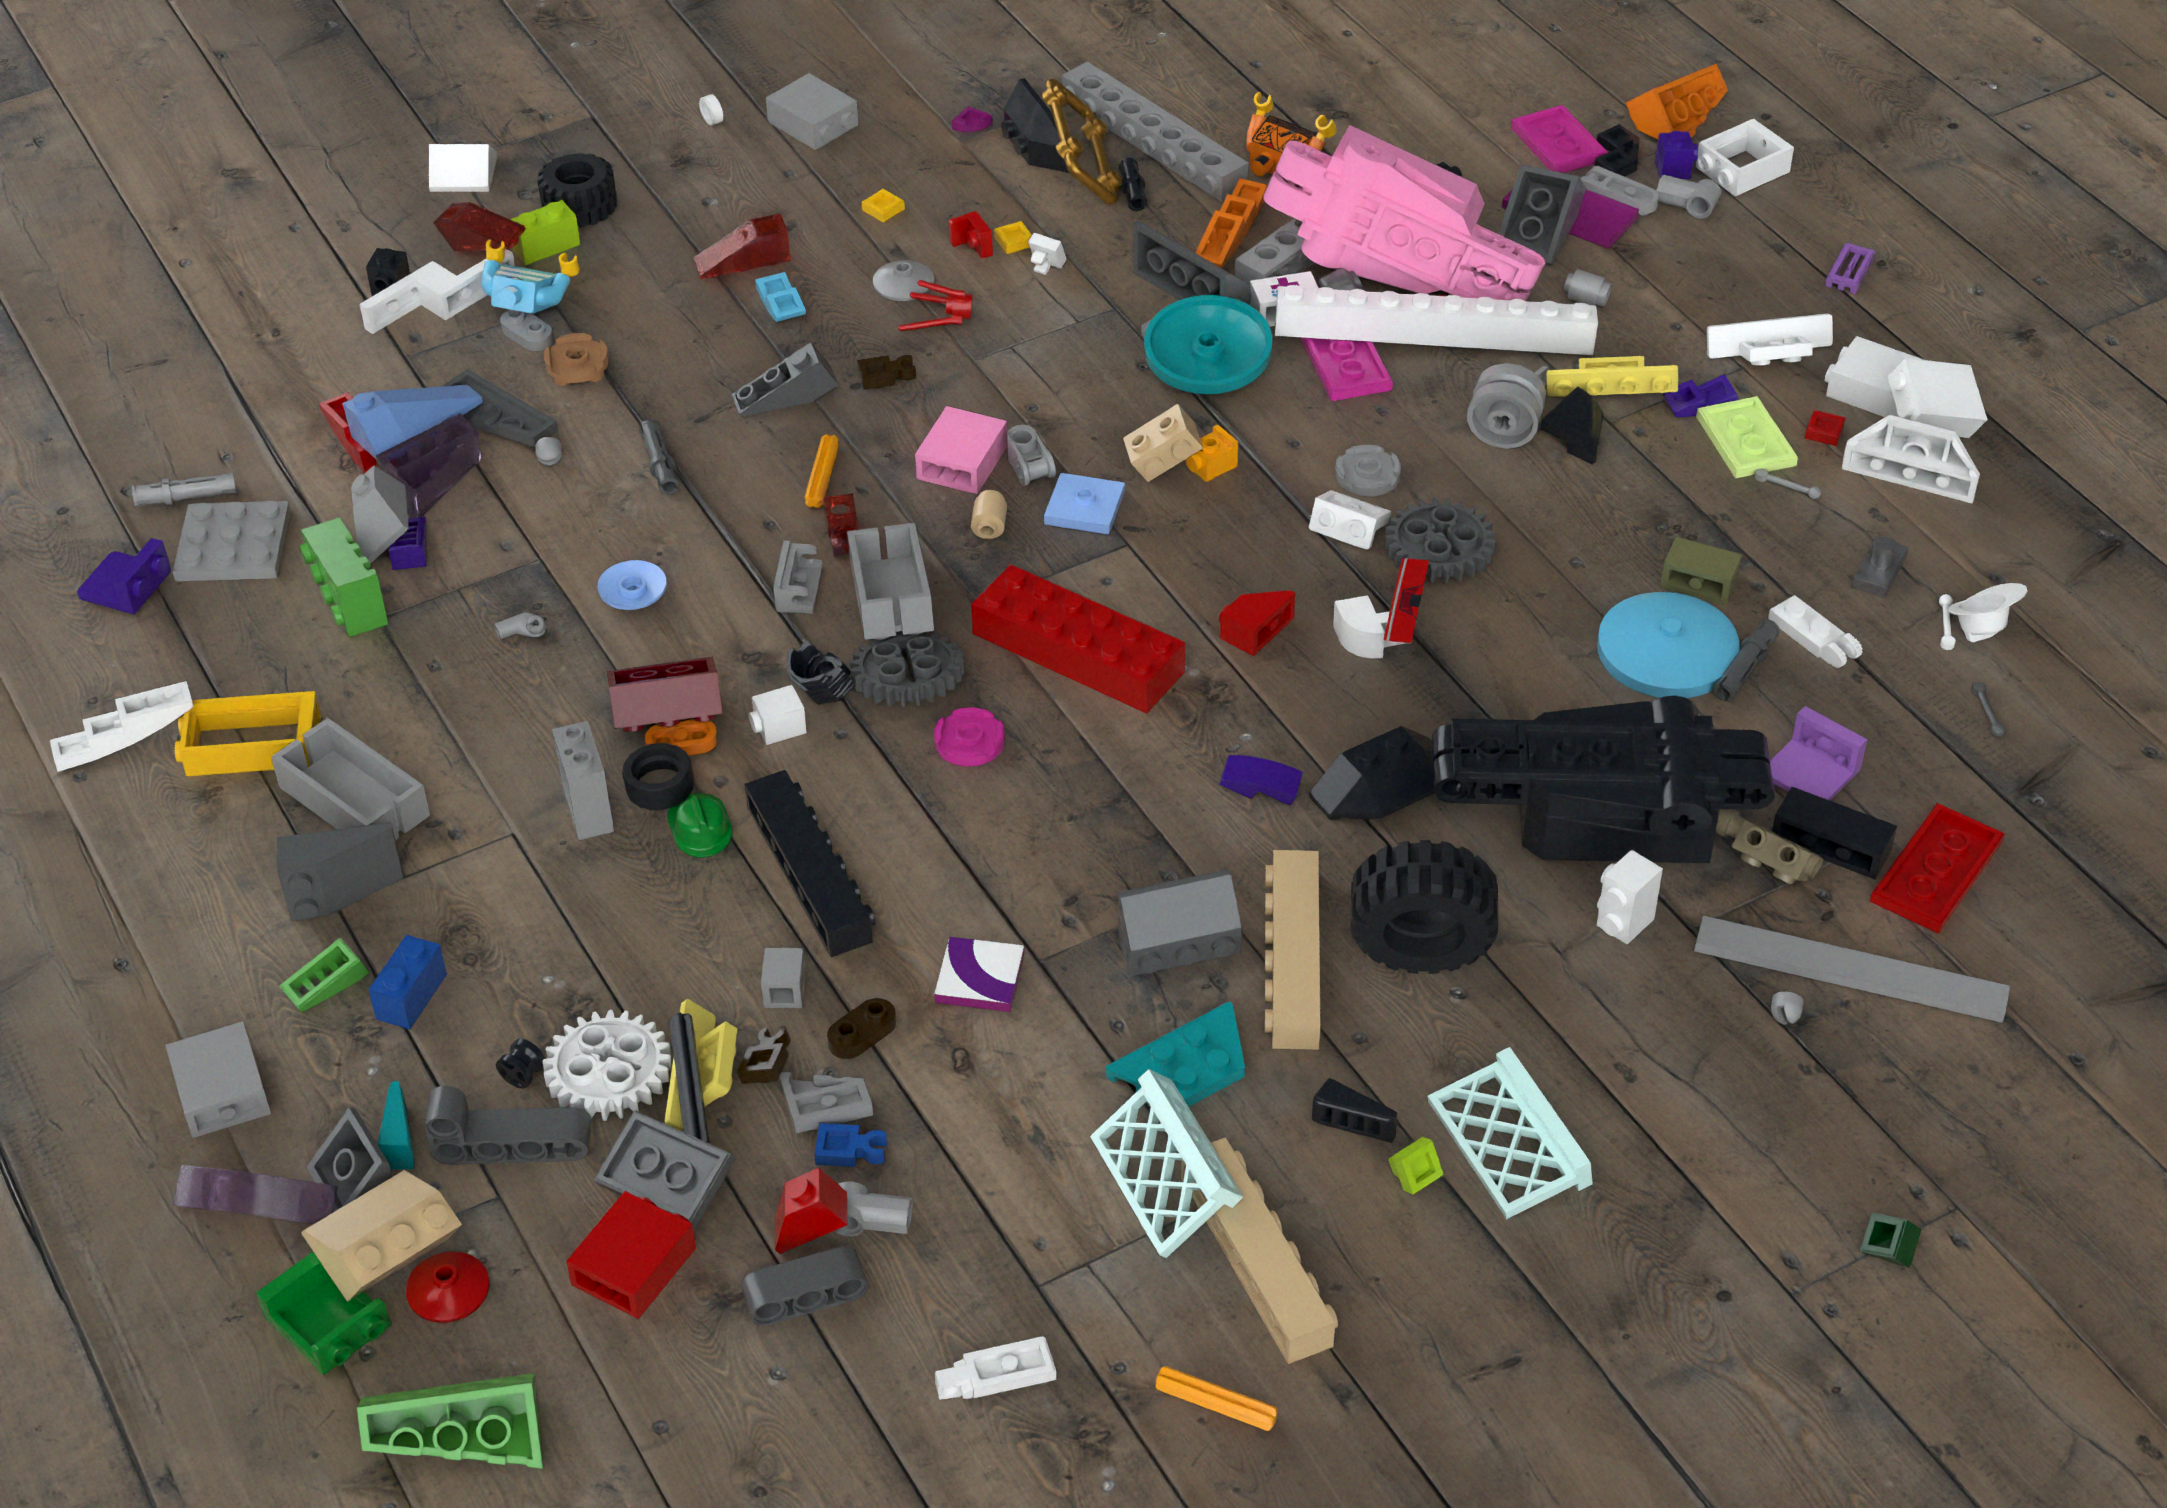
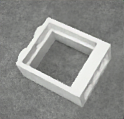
(1772, 162)

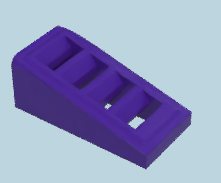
(411, 547)

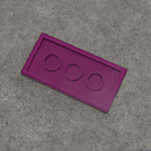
(1599, 218)

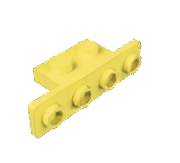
(1613, 377)
(715, 1058)

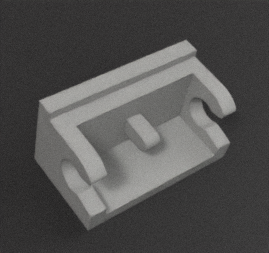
(797, 579)

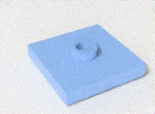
(1084, 503)

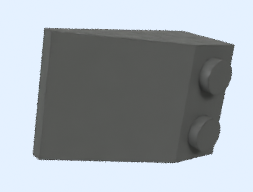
(1542, 210)
(336, 868)

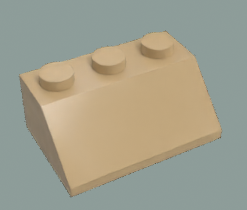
(381, 1232)

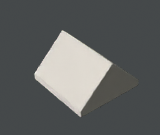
(461, 167)

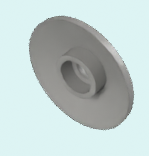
(900, 278)

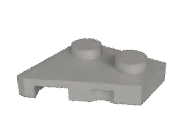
(824, 1100)

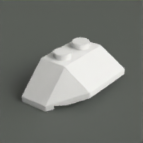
(1914, 457)

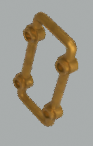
(1070, 148)

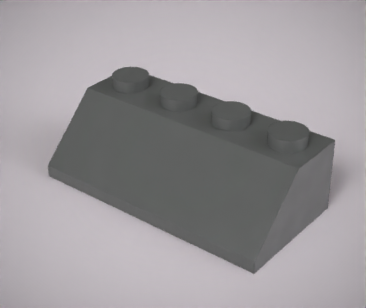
(1180, 269)

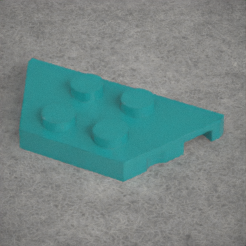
(1195, 1056)

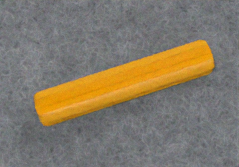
(821, 471)
(1216, 1398)

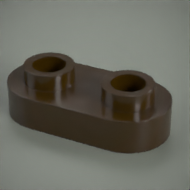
(867, 1026)

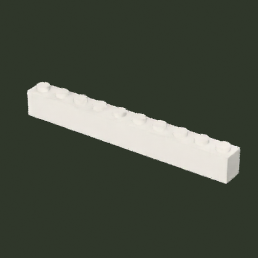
(1436, 320)

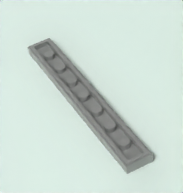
(1853, 969)

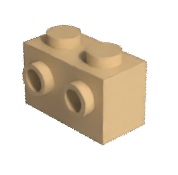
(1162, 443)

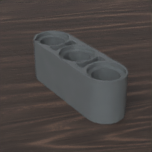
(804, 1285)

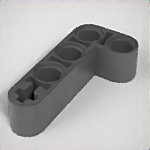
(502, 1135)

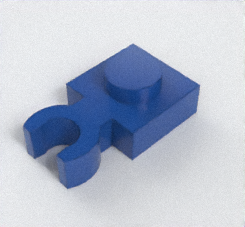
(843, 1145)

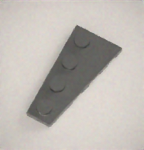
(504, 413)

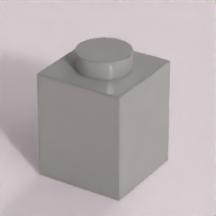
(783, 977)

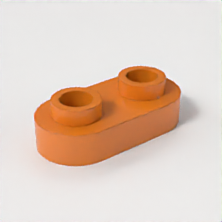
(688, 735)

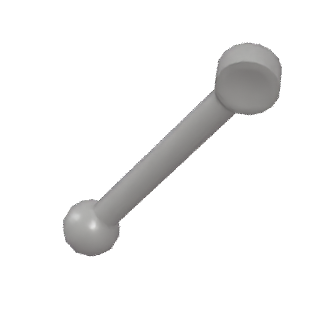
(1762, 475)

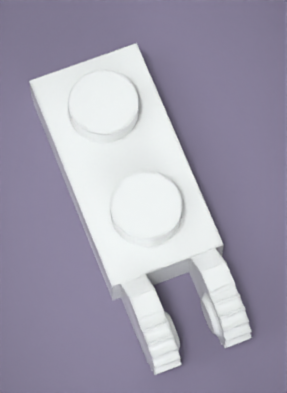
(1815, 632)

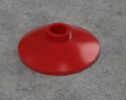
(447, 1299)

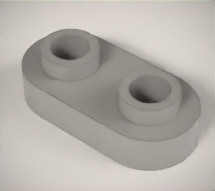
(526, 330)

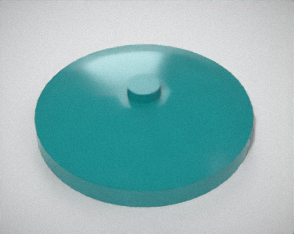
(1208, 344)

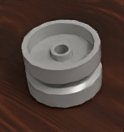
(1506, 405)

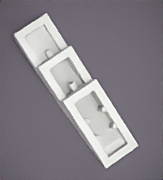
(110, 732)

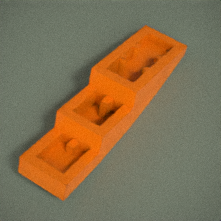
(1232, 222)

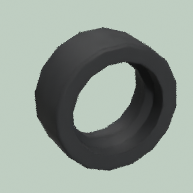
(664, 794)

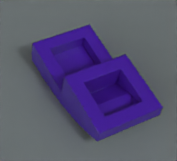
(1690, 397)
(1254, 774)

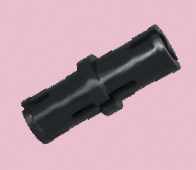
(1133, 184)

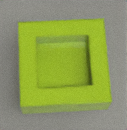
(1416, 1165)

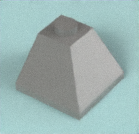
(378, 511)

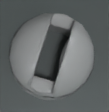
(548, 451)
(1786, 1007)

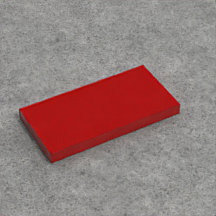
(1937, 868)

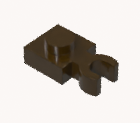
(882, 372)
(766, 1060)

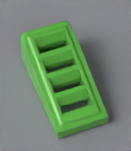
(340, 979)

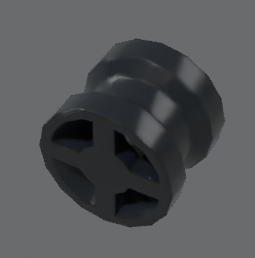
(520, 1063)

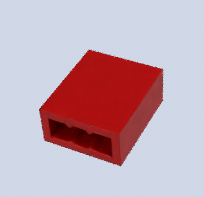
(631, 1254)

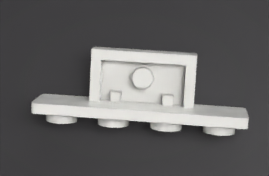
(1770, 338)

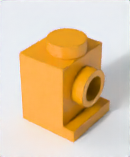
(1217, 455)

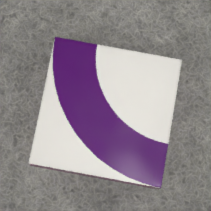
(979, 974)

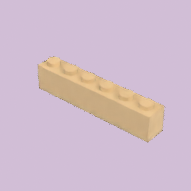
(1294, 950)
(1269, 1265)

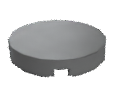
(1367, 470)

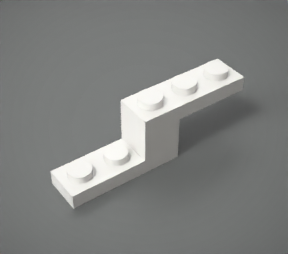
(430, 287)

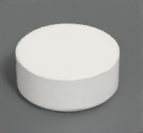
(711, 109)

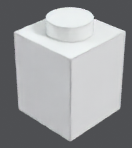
(778, 715)

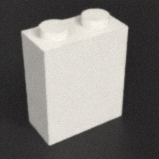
(1862, 376)
(1938, 395)

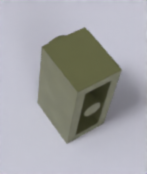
(1701, 570)

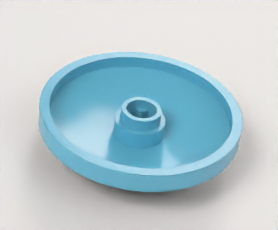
(1667, 644)

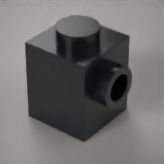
(386, 268)

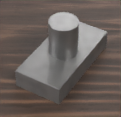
(1880, 566)

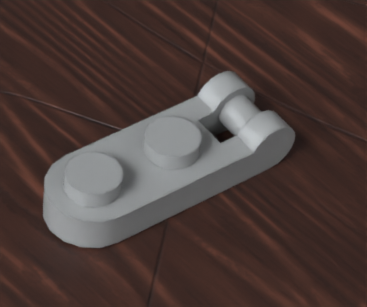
(1621, 189)

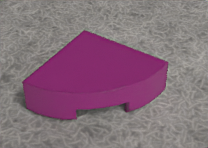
(971, 120)

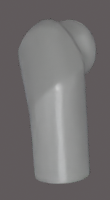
(522, 624)

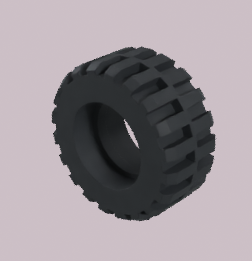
(1424, 907)

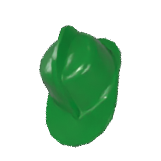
(700, 825)

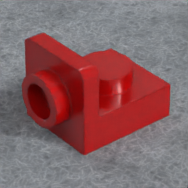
(971, 230)

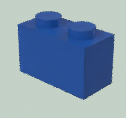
(407, 982)

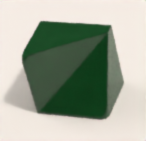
(1891, 1239)

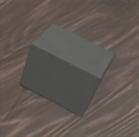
(349, 1160)

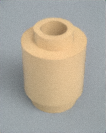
(989, 514)

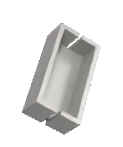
(891, 591)
(349, 781)

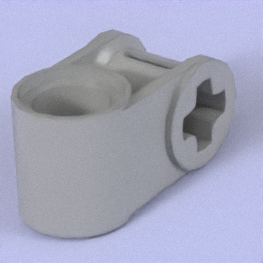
(1028, 455)

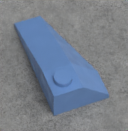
(393, 416)

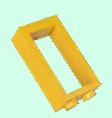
(236, 713)

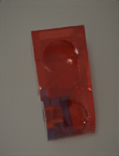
(839, 524)

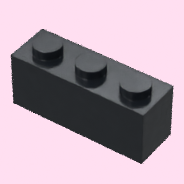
(1835, 832)

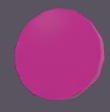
(969, 737)

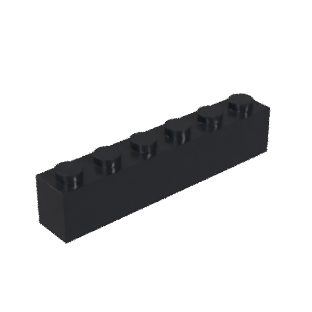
(809, 863)

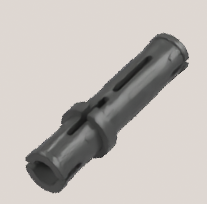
(661, 463)
(1752, 651)

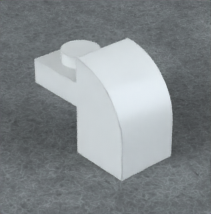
(1360, 627)

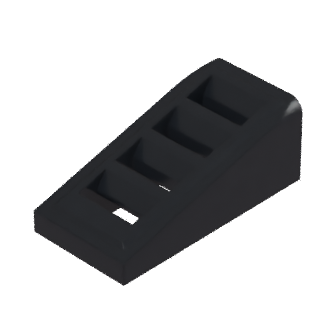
(1353, 1112)

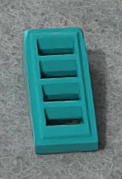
(395, 1133)

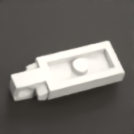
(997, 1370)

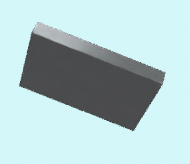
(665, 1167)

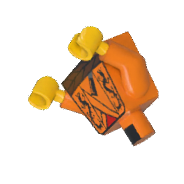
(1269, 136)

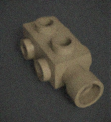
(1770, 850)

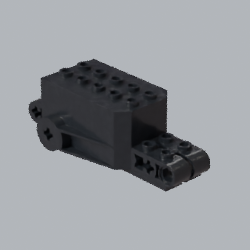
(1608, 777)

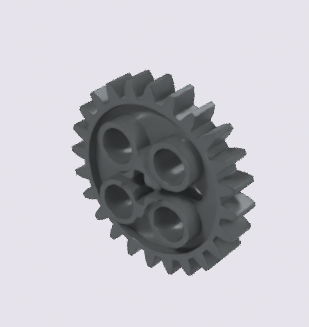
(1443, 534)
(932, 664)

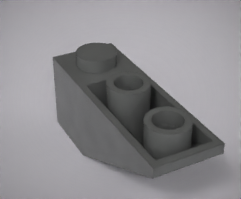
(790, 383)

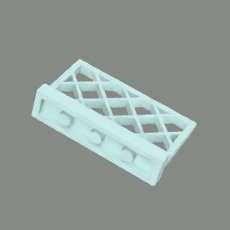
(1543, 1125)
(1193, 1148)

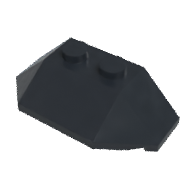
(1032, 128)
(1377, 777)

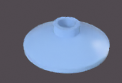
(632, 585)

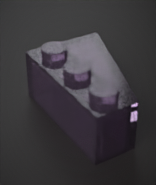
(432, 462)

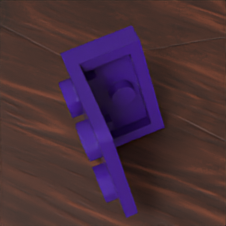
(127, 580)

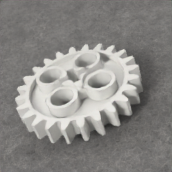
(607, 1064)

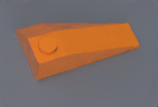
(1678, 104)

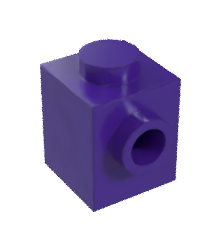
(1675, 154)

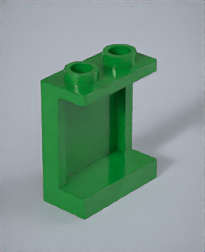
(316, 1316)

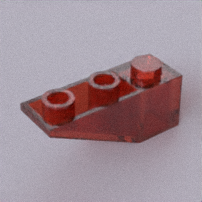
(471, 226)
(750, 246)

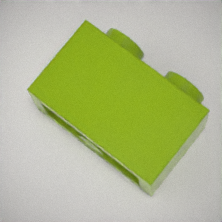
(547, 232)

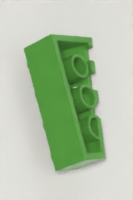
(468, 1420)

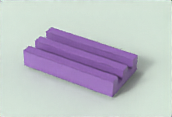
(1845, 280)

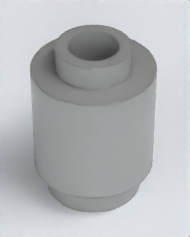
(1587, 288)

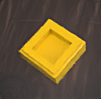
(883, 205)
(1013, 237)

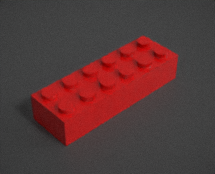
(1078, 638)

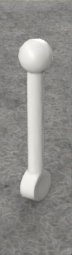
(1947, 640)

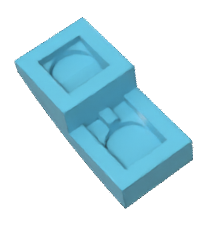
(779, 297)

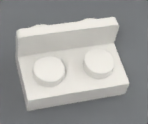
(1347, 519)

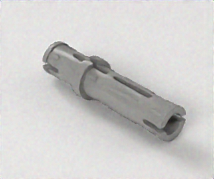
(178, 490)

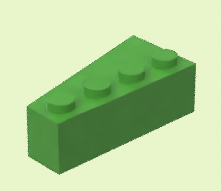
(344, 577)

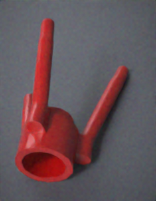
(956, 303)

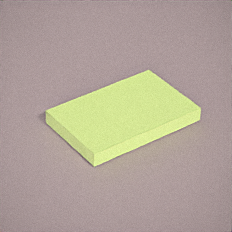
(1746, 437)

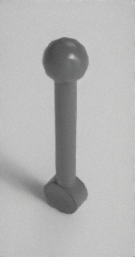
(1979, 690)

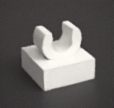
(1046, 253)

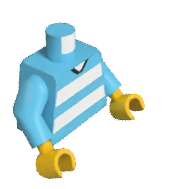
(522, 287)

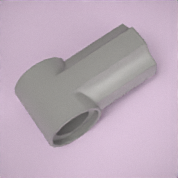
(1696, 198)
(875, 1211)

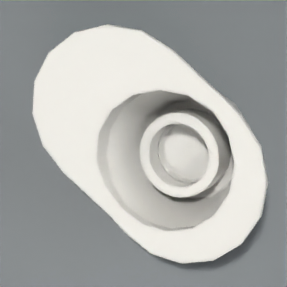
(1988, 610)

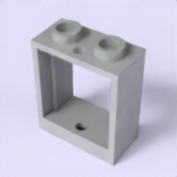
(583, 780)

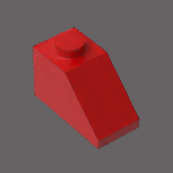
(1256, 619)
(809, 1209)

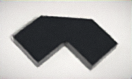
(1622, 149)

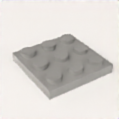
(232, 541)

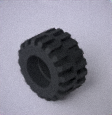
(582, 183)

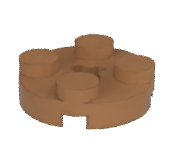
(566, 370)

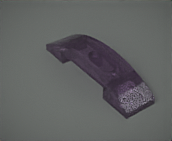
(253, 1194)

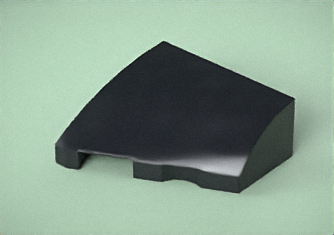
(1578, 422)

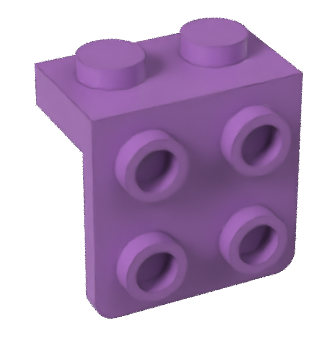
(1819, 756)

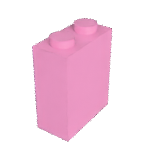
(961, 450)

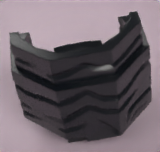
(819, 676)

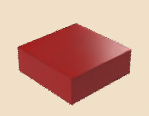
(1825, 428)

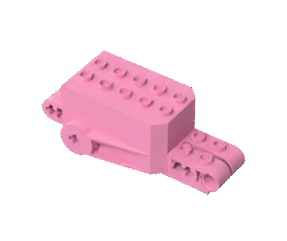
(1397, 220)

